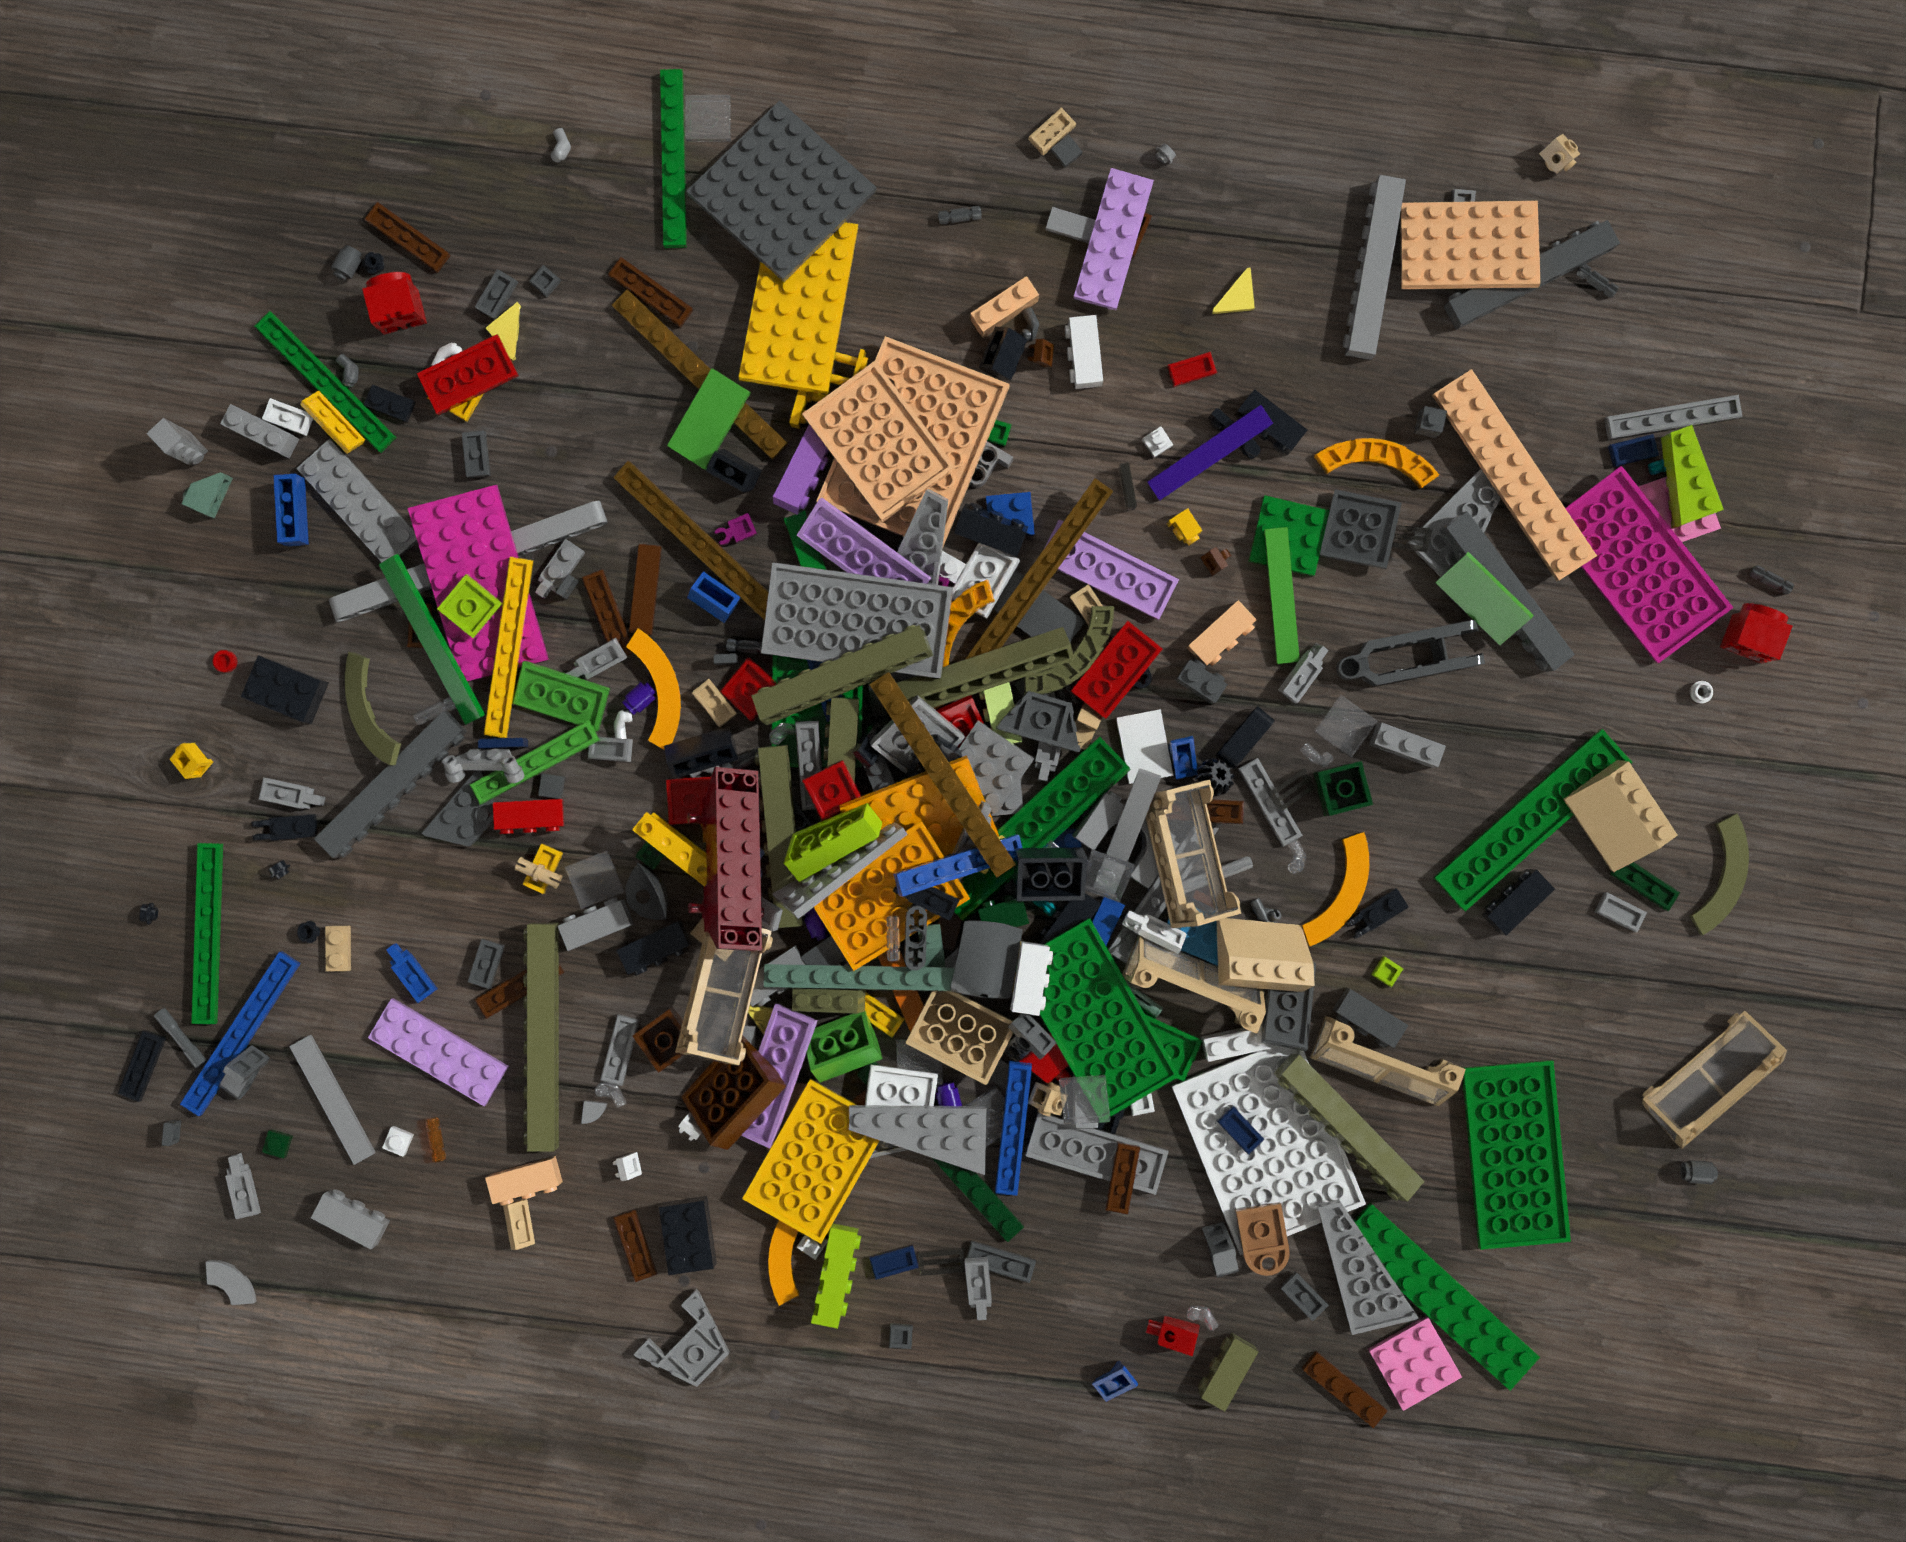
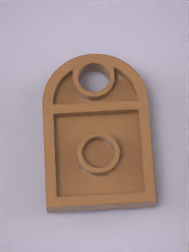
(1263, 1236)

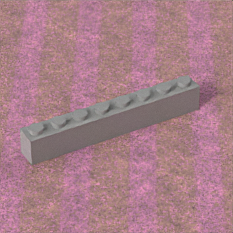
(1375, 267)

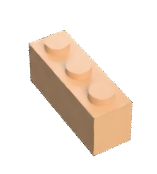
(1004, 307)
(1222, 634)
(524, 1181)

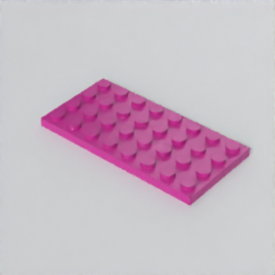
(475, 539)
(1644, 567)

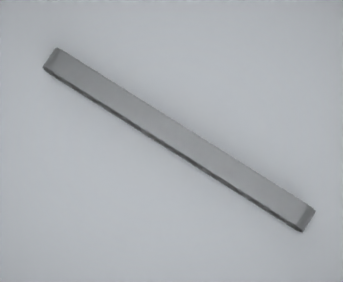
(526, 541)

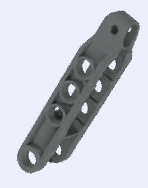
(1358, 666)

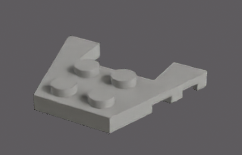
(695, 1352)

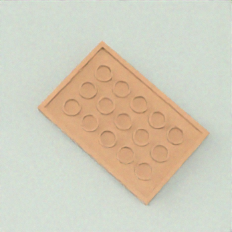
(1469, 245)
(878, 441)

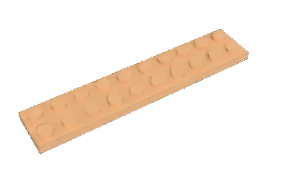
(1514, 475)

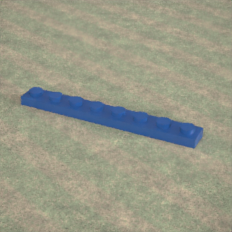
(240, 1032)

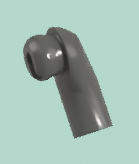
(1032, 324)

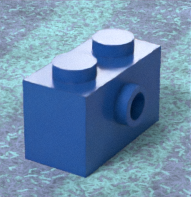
(713, 597)

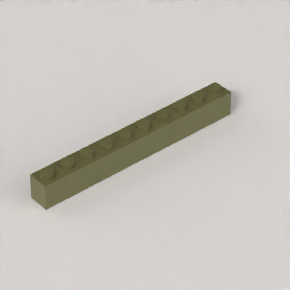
(542, 1037)

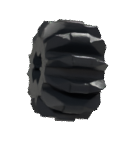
(1217, 774)

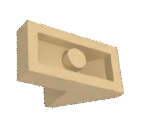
(1086, 724)

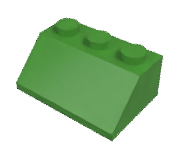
(842, 1046)

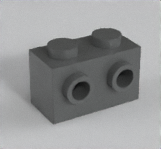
(1201, 682)

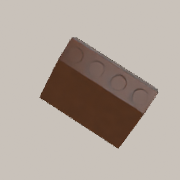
(732, 1096)

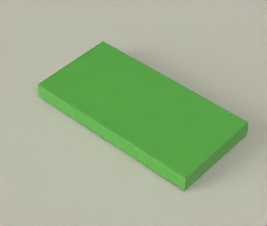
(709, 418)
(1484, 598)
(560, 695)

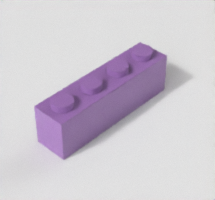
(802, 473)

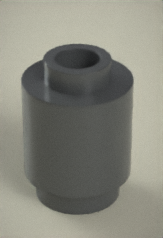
(346, 263)
(1698, 1172)

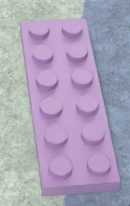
(1113, 239)
(854, 547)
(1118, 575)
(785, 1049)
(438, 1052)

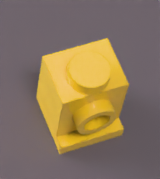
(1185, 527)
(190, 760)

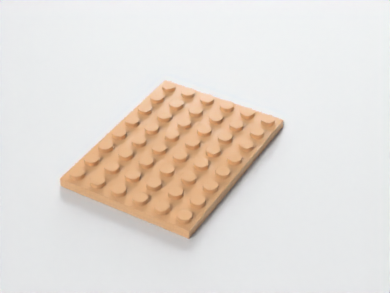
(954, 407)

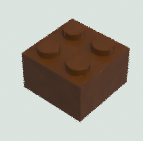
(660, 1039)

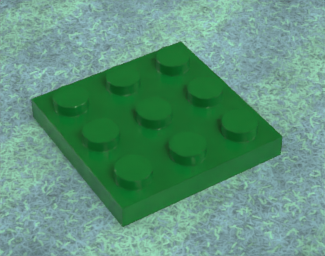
(1305, 532)

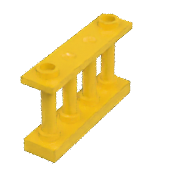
(804, 396)
(673, 845)

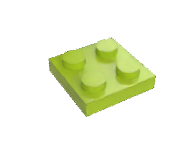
(469, 606)

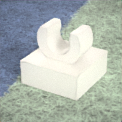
(1157, 442)
(690, 1126)
(628, 1166)
(811, 1246)

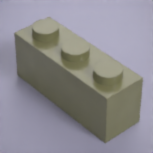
(828, 1000)
(1227, 1371)

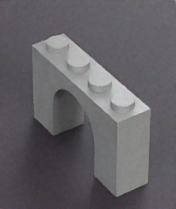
(1100, 819)

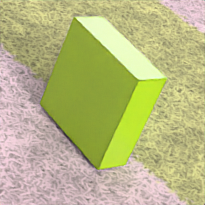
(1387, 971)

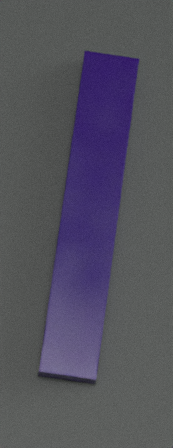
(1210, 452)

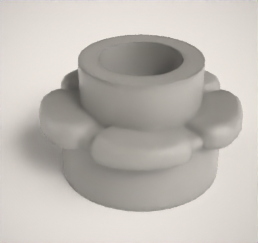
(1165, 154)

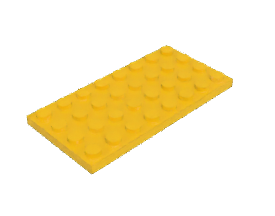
(799, 320)

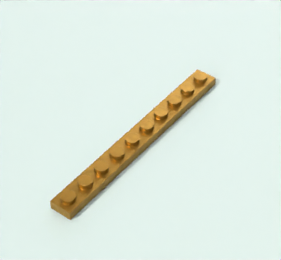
(693, 368)
(693, 537)
(1043, 569)
(942, 774)

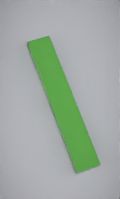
(1281, 595)
(537, 761)

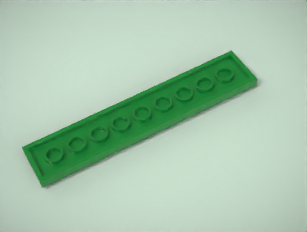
(1050, 814)
(1525, 824)
(1446, 1300)

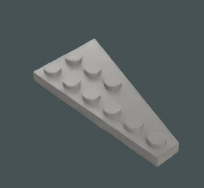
(1478, 499)
(925, 535)
(804, 895)
(939, 1132)
(1364, 1283)

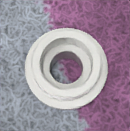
(1707, 689)

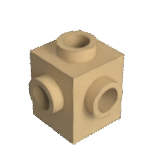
(1560, 154)
(1046, 1098)

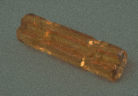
(435, 1139)

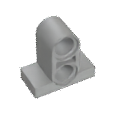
(986, 468)

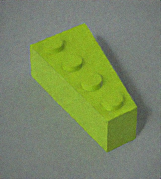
(1688, 478)
(831, 840)
(835, 1276)

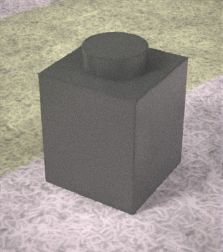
(1430, 422)

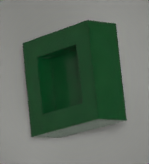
(650, 856)
(277, 1143)

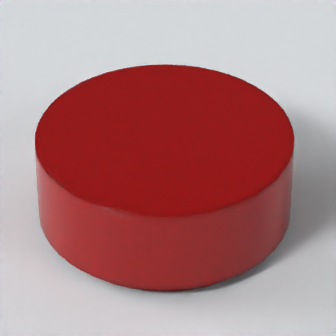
(225, 661)

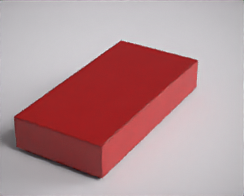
(1192, 369)

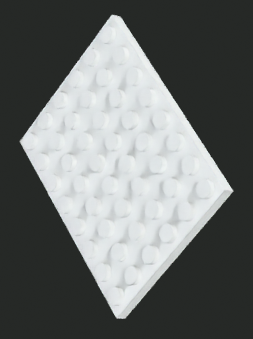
(1292, 1165)

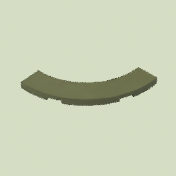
(1084, 656)
(361, 712)
(1731, 879)

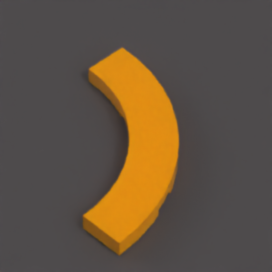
(1380, 452)
(962, 608)
(666, 685)
(1349, 893)
(780, 1263)

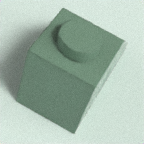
(207, 494)
(934, 947)

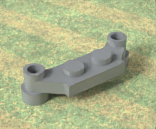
(483, 760)

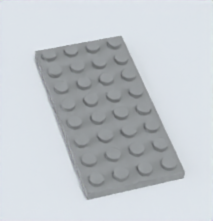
(835, 612)

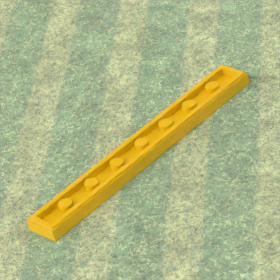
(508, 647)

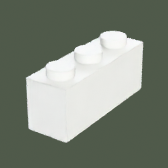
(1084, 352)
(1031, 978)
(1232, 1043)

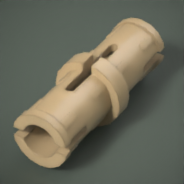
(538, 872)

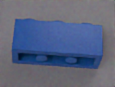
(291, 510)

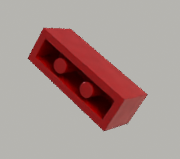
(528, 815)

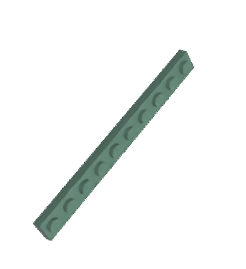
(863, 978)

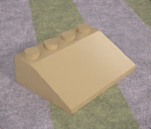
(1620, 815)
(1263, 955)
(961, 1034)

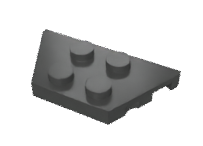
(1042, 720)
(463, 817)

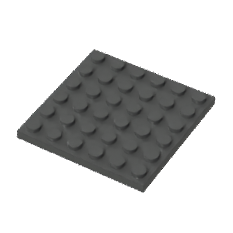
(781, 191)

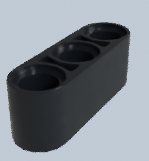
(1245, 737)

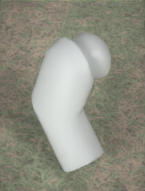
(445, 352)
(619, 723)

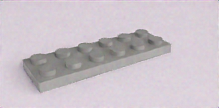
(357, 502)
(1092, 1151)

